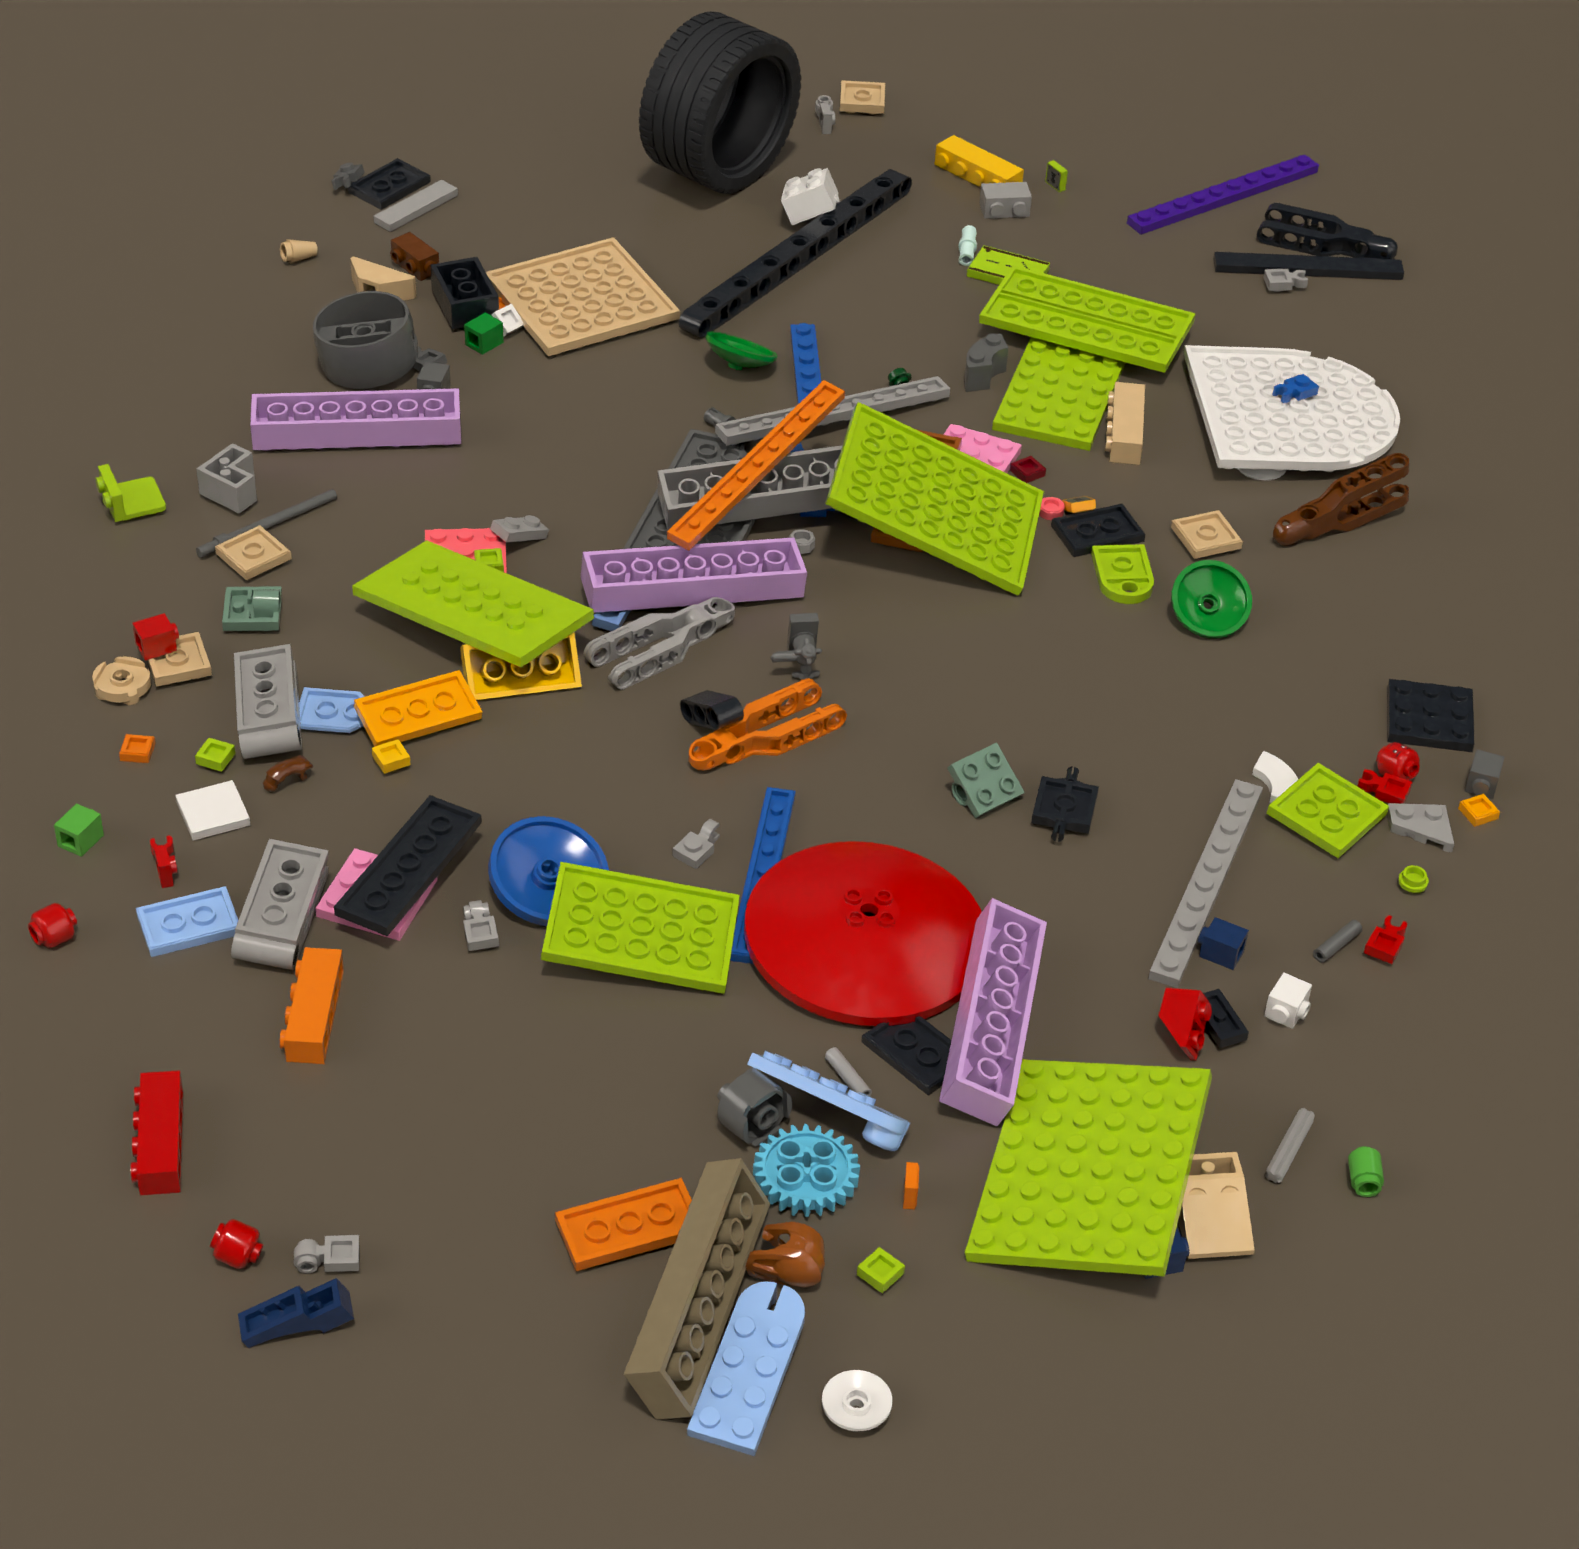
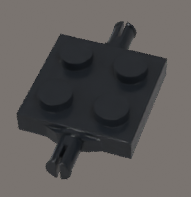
(1065, 804)

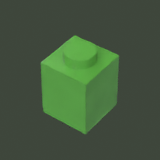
(79, 830)

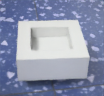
(510, 319)

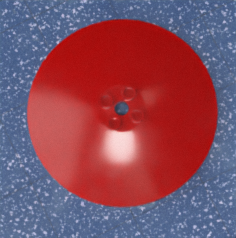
(855, 968)

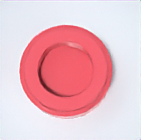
(1051, 508)

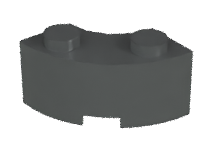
(985, 361)

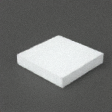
(212, 810)

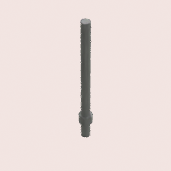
(270, 521)

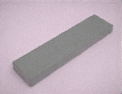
(415, 205)

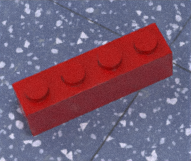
(159, 1133)

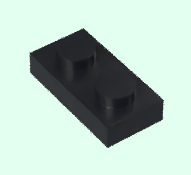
(1224, 1022)

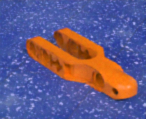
(740, 742)

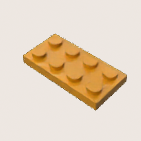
(418, 708)

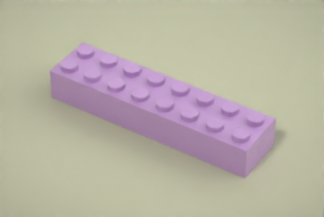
(355, 419)
(684, 578)
(993, 1013)

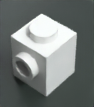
(1288, 1001)

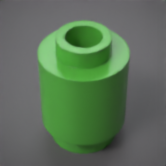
(1366, 1171)

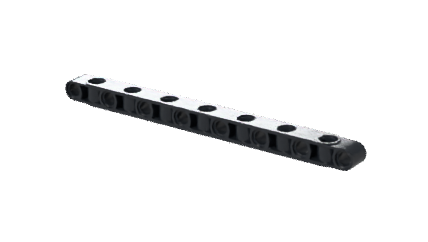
(794, 253)

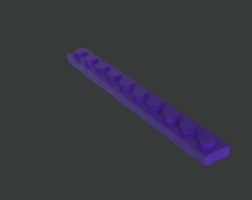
(1222, 194)

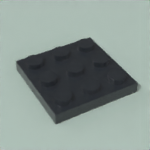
(1430, 715)

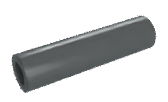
(1337, 941)

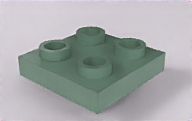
(252, 608)
(984, 780)

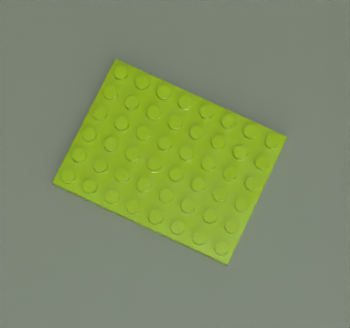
(936, 498)
(1091, 1167)

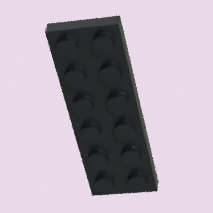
(407, 865)

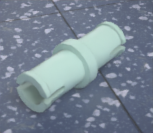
(967, 245)

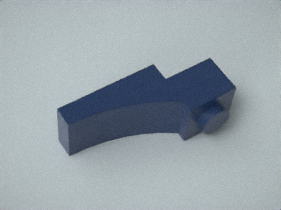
(297, 1312)

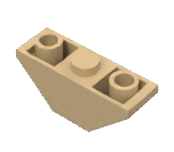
(375, 277)

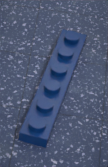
(805, 359)

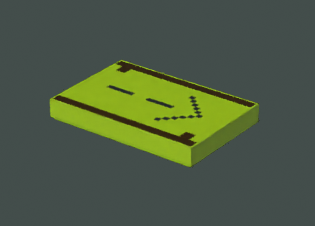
(993, 264)

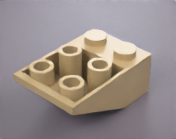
(1216, 1208)

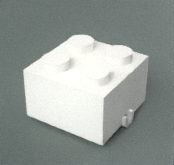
(809, 195)

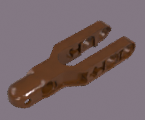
(1342, 503)

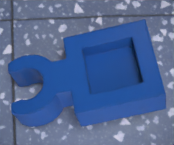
(1297, 387)

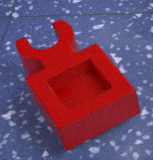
(1387, 789)
(1386, 941)

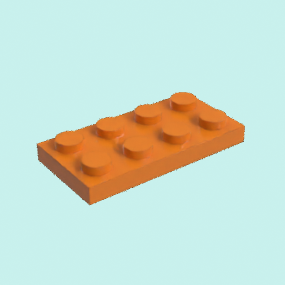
(624, 1224)

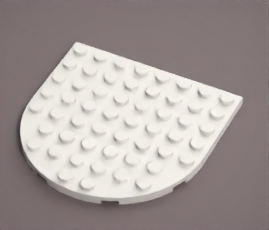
(1253, 430)

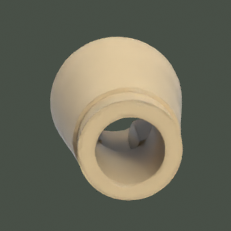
(297, 250)

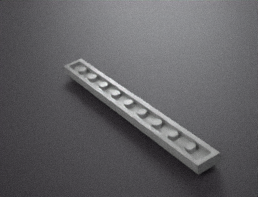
(880, 399)
(1205, 884)

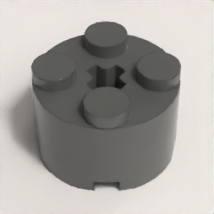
(753, 1107)

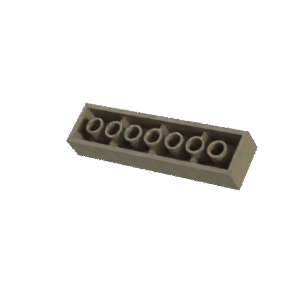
(697, 1290)

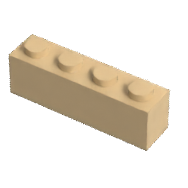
(1125, 423)

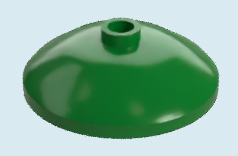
(740, 351)
(1221, 588)

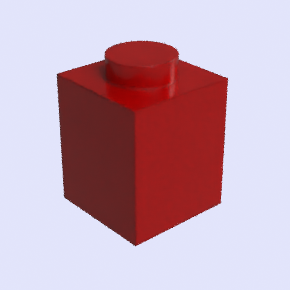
(155, 636)

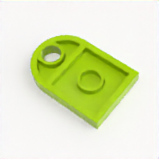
(1123, 569)

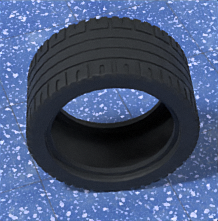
(719, 102)

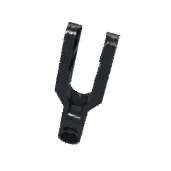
(1331, 240)

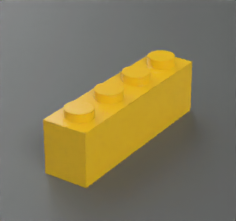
(974, 163)

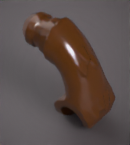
(283, 769)

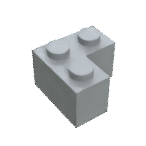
(229, 478)

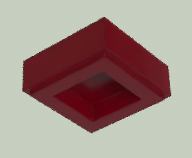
(1028, 469)

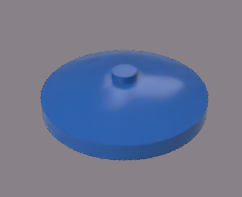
(528, 860)

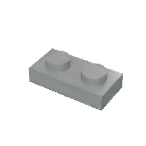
(519, 529)

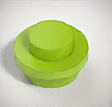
(1413, 879)

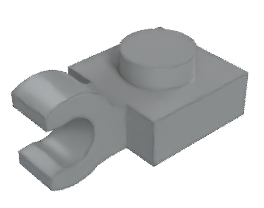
(696, 848)

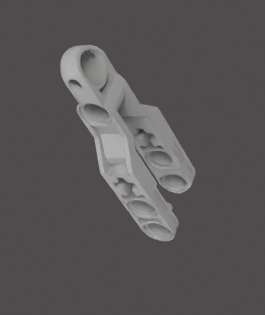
(681, 628)

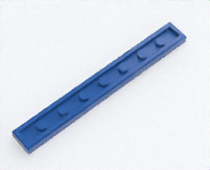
(766, 852)

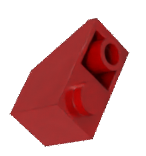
(1185, 1017)

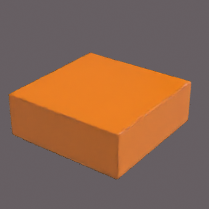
(137, 748)
(911, 1185)

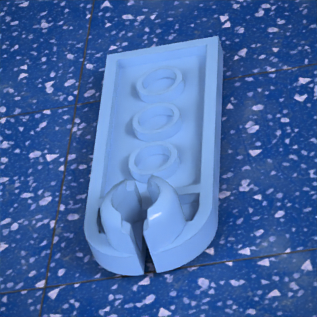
(882, 1127)
(749, 1368)

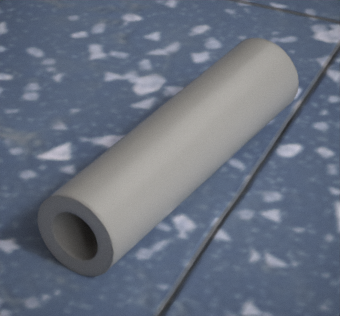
(846, 1071)

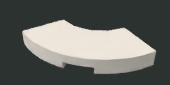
(1274, 774)

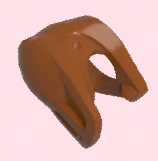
(789, 1263)

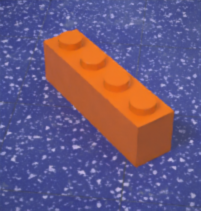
(313, 1005)

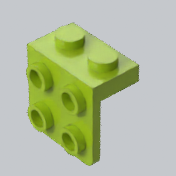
(129, 498)

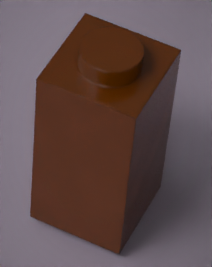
(413, 255)

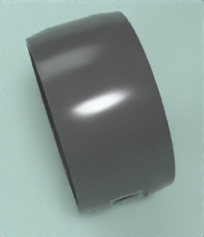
(365, 339)

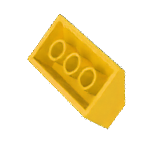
(496, 678)

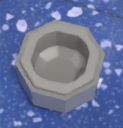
(804, 539)

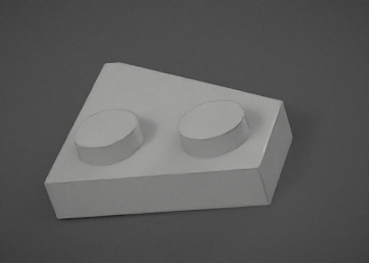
(1421, 823)

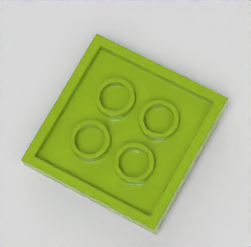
(1328, 810)

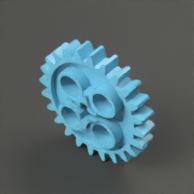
(806, 1170)

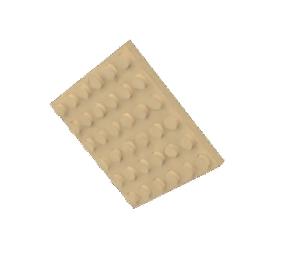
(582, 296)

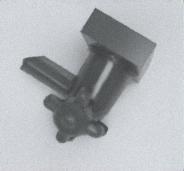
(801, 644)

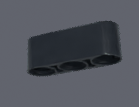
(711, 710)

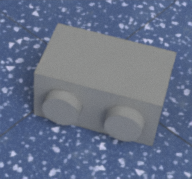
(1005, 200)

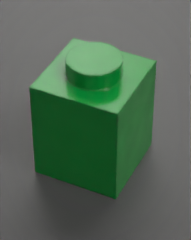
(483, 333)

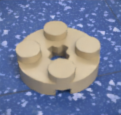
(110, 687)

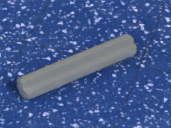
(1290, 1145)

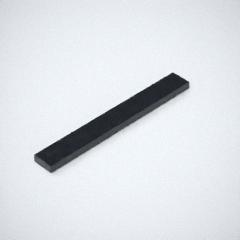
(1313, 265)

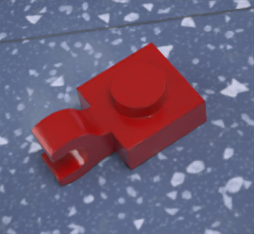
(165, 863)

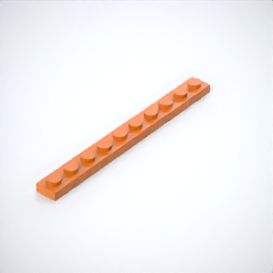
(755, 465)

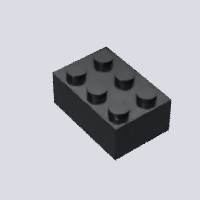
(463, 290)

